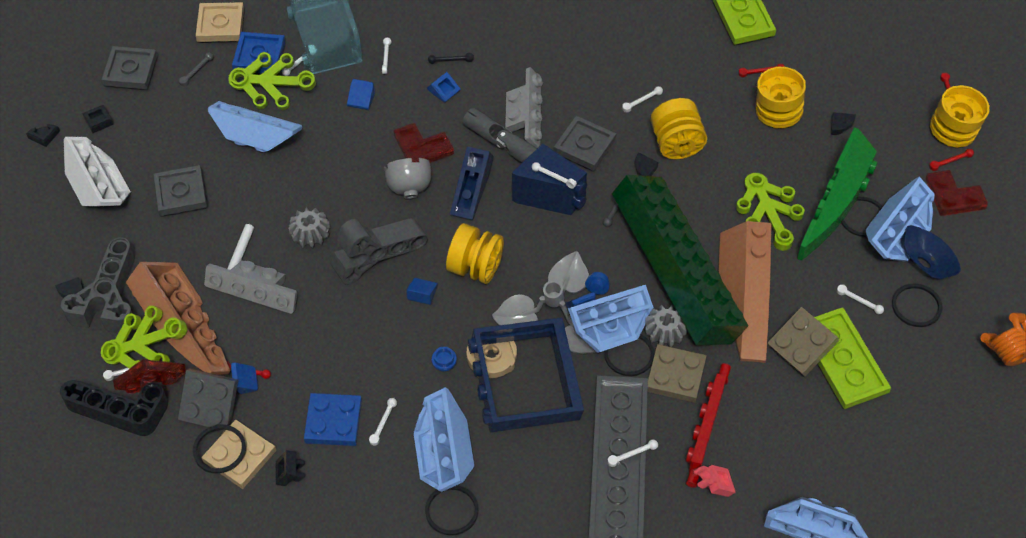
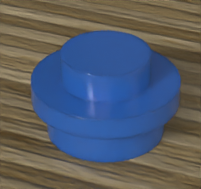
(597, 283)
(444, 359)

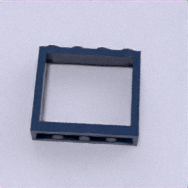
(521, 331)

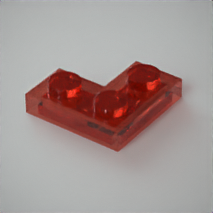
(416, 147)
(952, 199)
(146, 372)

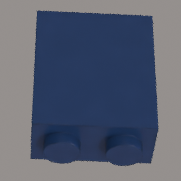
(544, 191)

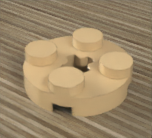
(502, 363)

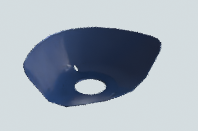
(925, 245)

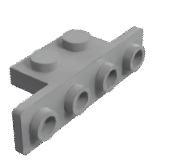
(524, 108)
(253, 284)

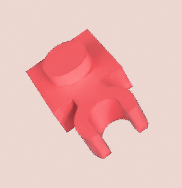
(716, 479)

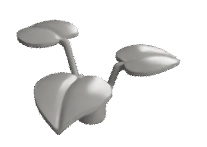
(566, 275)

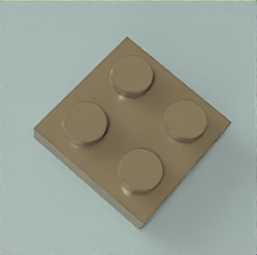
(803, 341)
(676, 373)

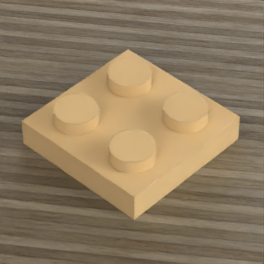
(219, 22)
(228, 449)

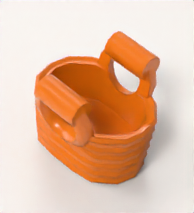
(1011, 343)

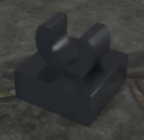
(286, 468)

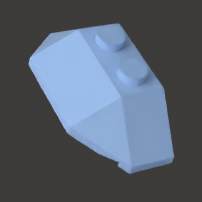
(251, 127)
(907, 207)
(612, 319)
(442, 442)
(813, 520)

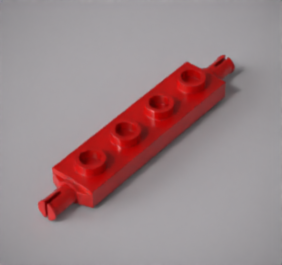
(708, 414)

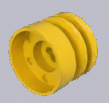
(780, 97)
(959, 116)
(678, 128)
(474, 253)

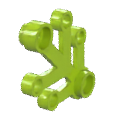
(268, 79)
(770, 207)
(141, 338)

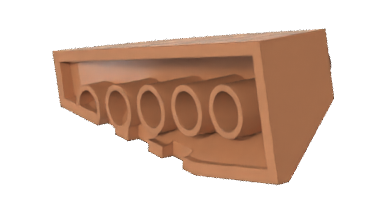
(746, 274)
(171, 291)

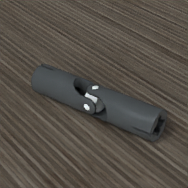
(487, 128)

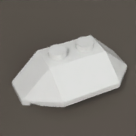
(93, 174)

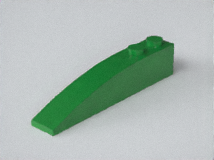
(841, 191)

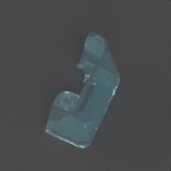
(326, 33)

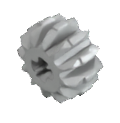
(309, 227)
(665, 326)

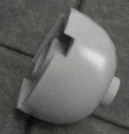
(408, 177)

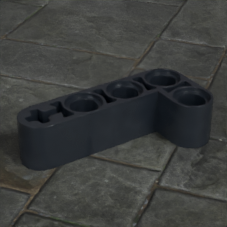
(81, 397)

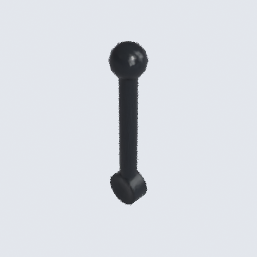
(469, 57)

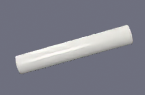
(241, 246)

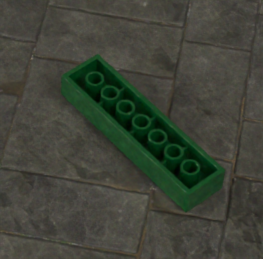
(679, 260)

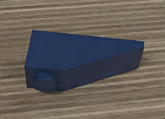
(471, 182)

